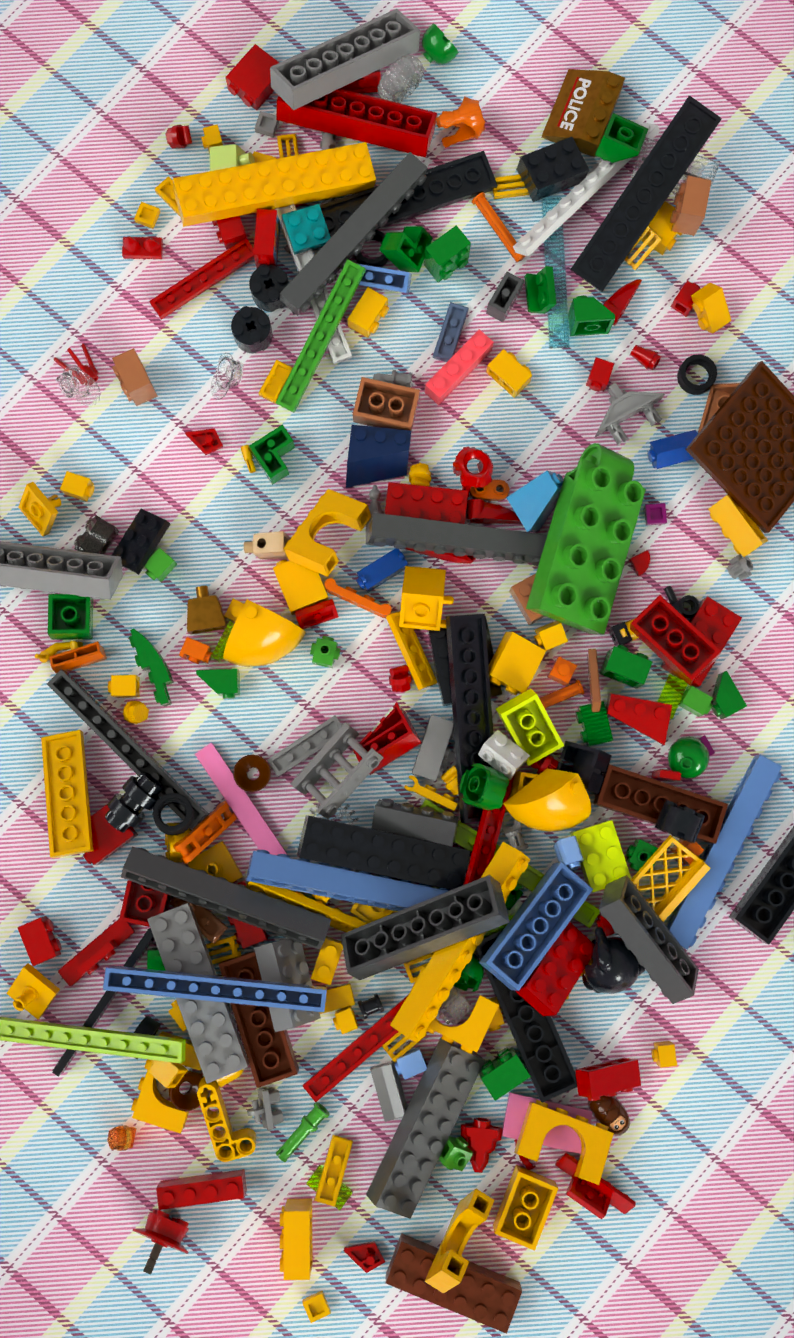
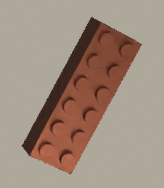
(644, 799)
(267, 1051)
(479, 1296)

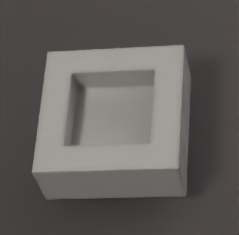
(266, 124)

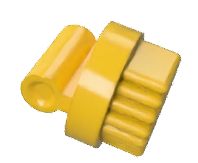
(420, 475)
(135, 712)
(450, 779)

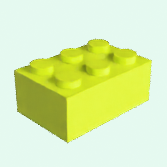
(530, 726)
(601, 854)

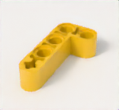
(220, 1118)

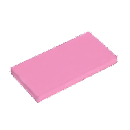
(559, 1137)

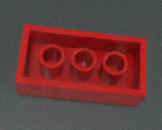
(426, 502)
(716, 624)
(675, 640)
(557, 972)

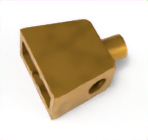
(204, 613)

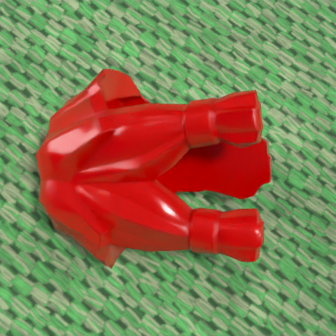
(470, 479)

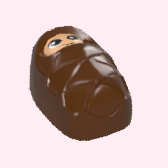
(611, 1113)

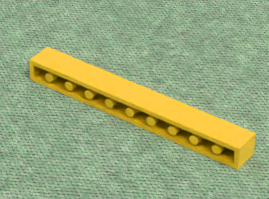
(448, 963)

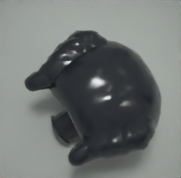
(612, 967)

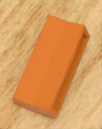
(78, 657)

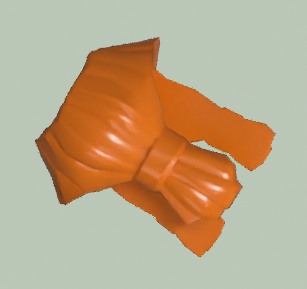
(466, 118)

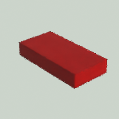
(666, 775)

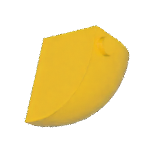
(260, 637)
(551, 801)

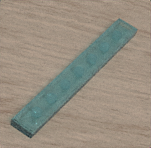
(555, 257)

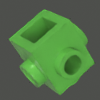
(325, 659)
(455, 1153)

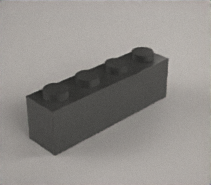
(415, 822)

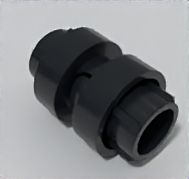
(139, 795)

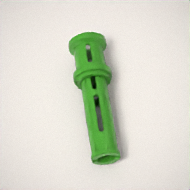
(308, 1125)

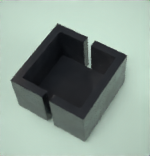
(586, 762)

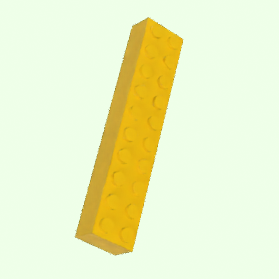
(273, 184)

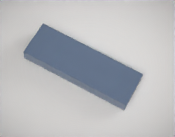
(450, 332)

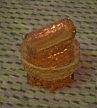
(121, 1138)

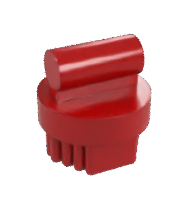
(178, 136)
(400, 679)
(544, 763)

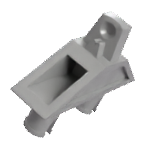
(626, 405)

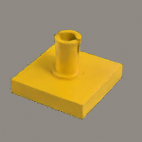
(38, 508)
(217, 862)
(32, 992)

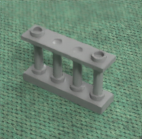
(325, 758)

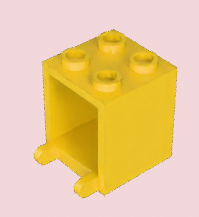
(423, 598)

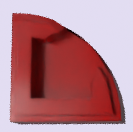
(640, 562)

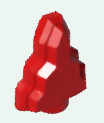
(481, 1141)

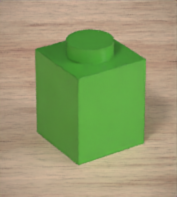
(159, 565)
(696, 701)

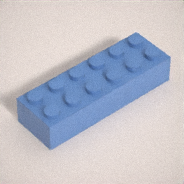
(536, 926)

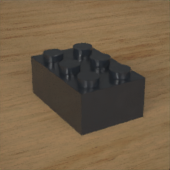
(552, 169)

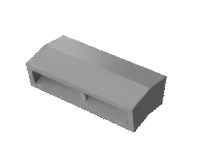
(389, 1091)

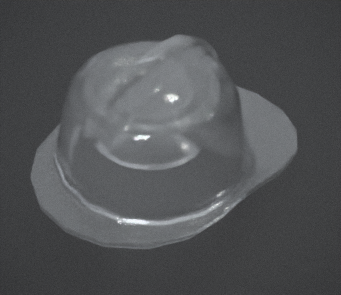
(227, 375)
(78, 385)

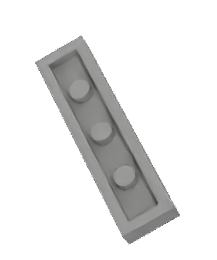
(304, 747)

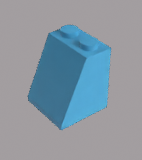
(536, 500)

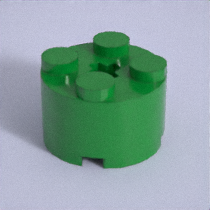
(484, 787)

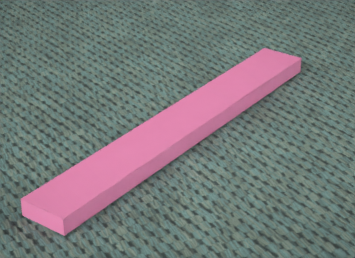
(239, 800)

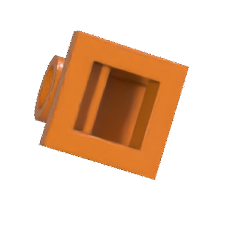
(196, 651)

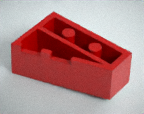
(230, 231)
(642, 715)
(391, 737)

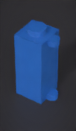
(671, 449)
(381, 570)

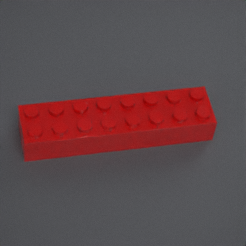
(365, 120)

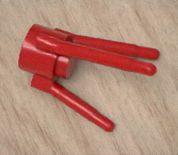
(91, 371)

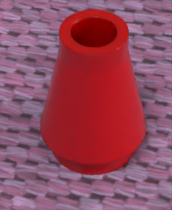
(646, 357)

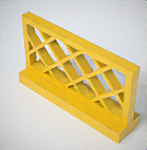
(678, 889)

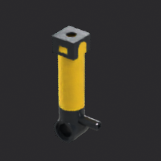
(623, 635)

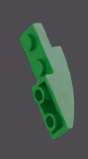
(151, 659)

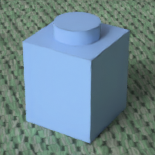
(411, 1063)

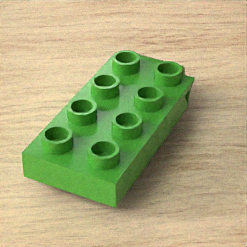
(588, 541)

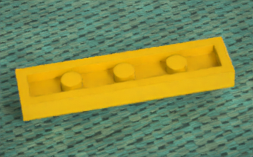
(412, 653)

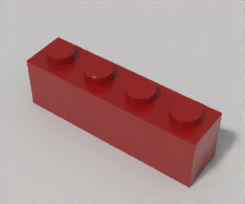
(201, 1189)

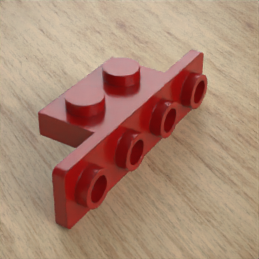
(100, 948)
(593, 1196)

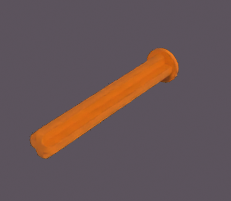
(497, 225)
(562, 694)

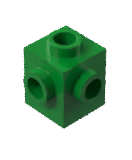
(634, 851)

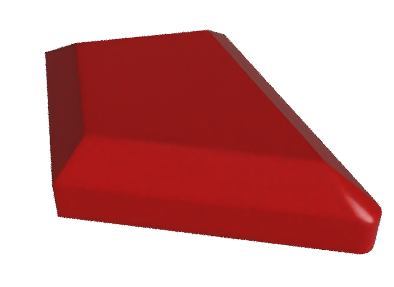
(205, 440)
(365, 1255)

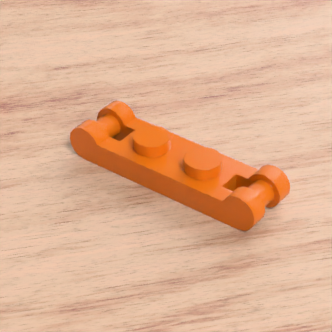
(365, 602)
(205, 832)

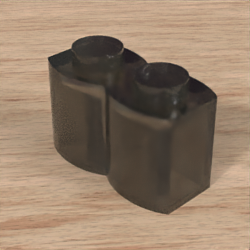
(97, 537)

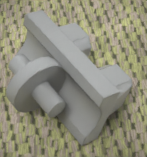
(269, 1117)

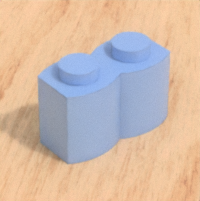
(569, 852)

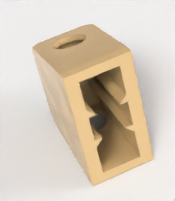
(268, 545)

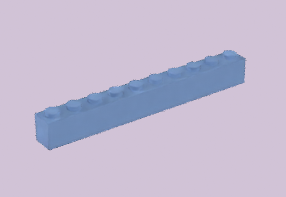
(736, 826)
(336, 882)
(214, 988)

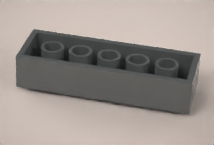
(649, 939)

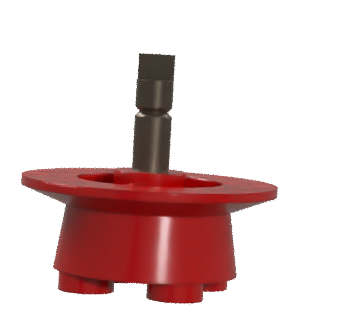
(164, 1234)

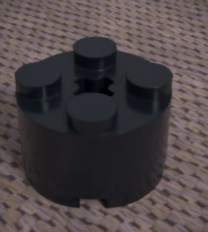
(266, 287)
(249, 319)
(680, 821)

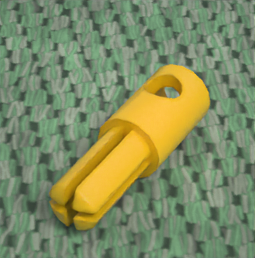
(248, 458)

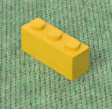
(737, 526)

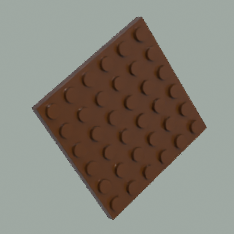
(752, 447)

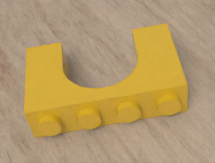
(329, 510)
(471, 1032)
(154, 1108)
(594, 1139)
(449, 1264)

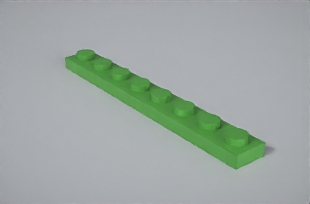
(320, 336)

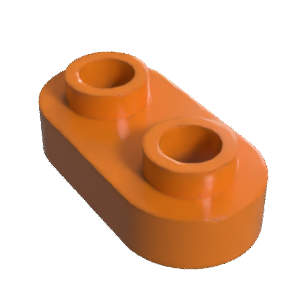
(490, 492)

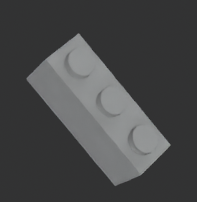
(433, 748)

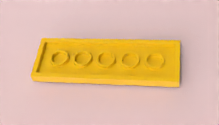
(66, 794)

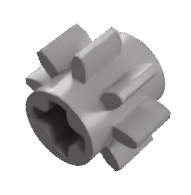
(740, 567)

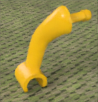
(53, 649)

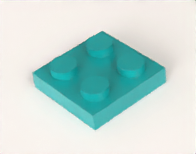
(306, 228)

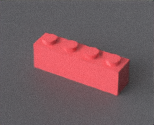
(458, 367)

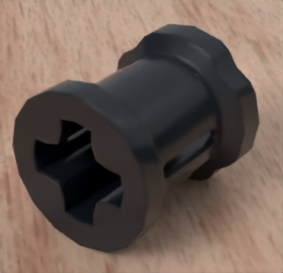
(370, 1006)

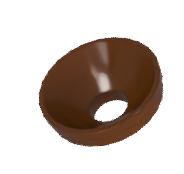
(241, 770)
(189, 1100)

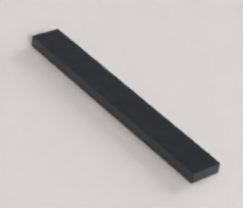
(105, 1001)

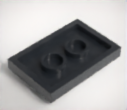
(140, 540)

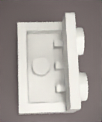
(503, 754)

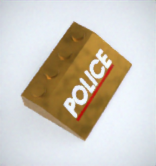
(584, 108)

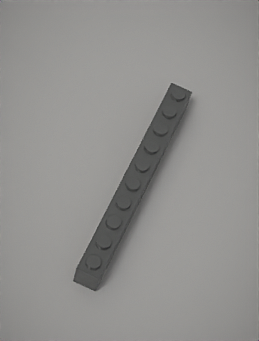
(353, 234)
(455, 538)
(121, 741)
(226, 897)

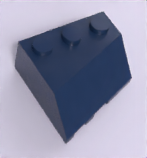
(376, 454)

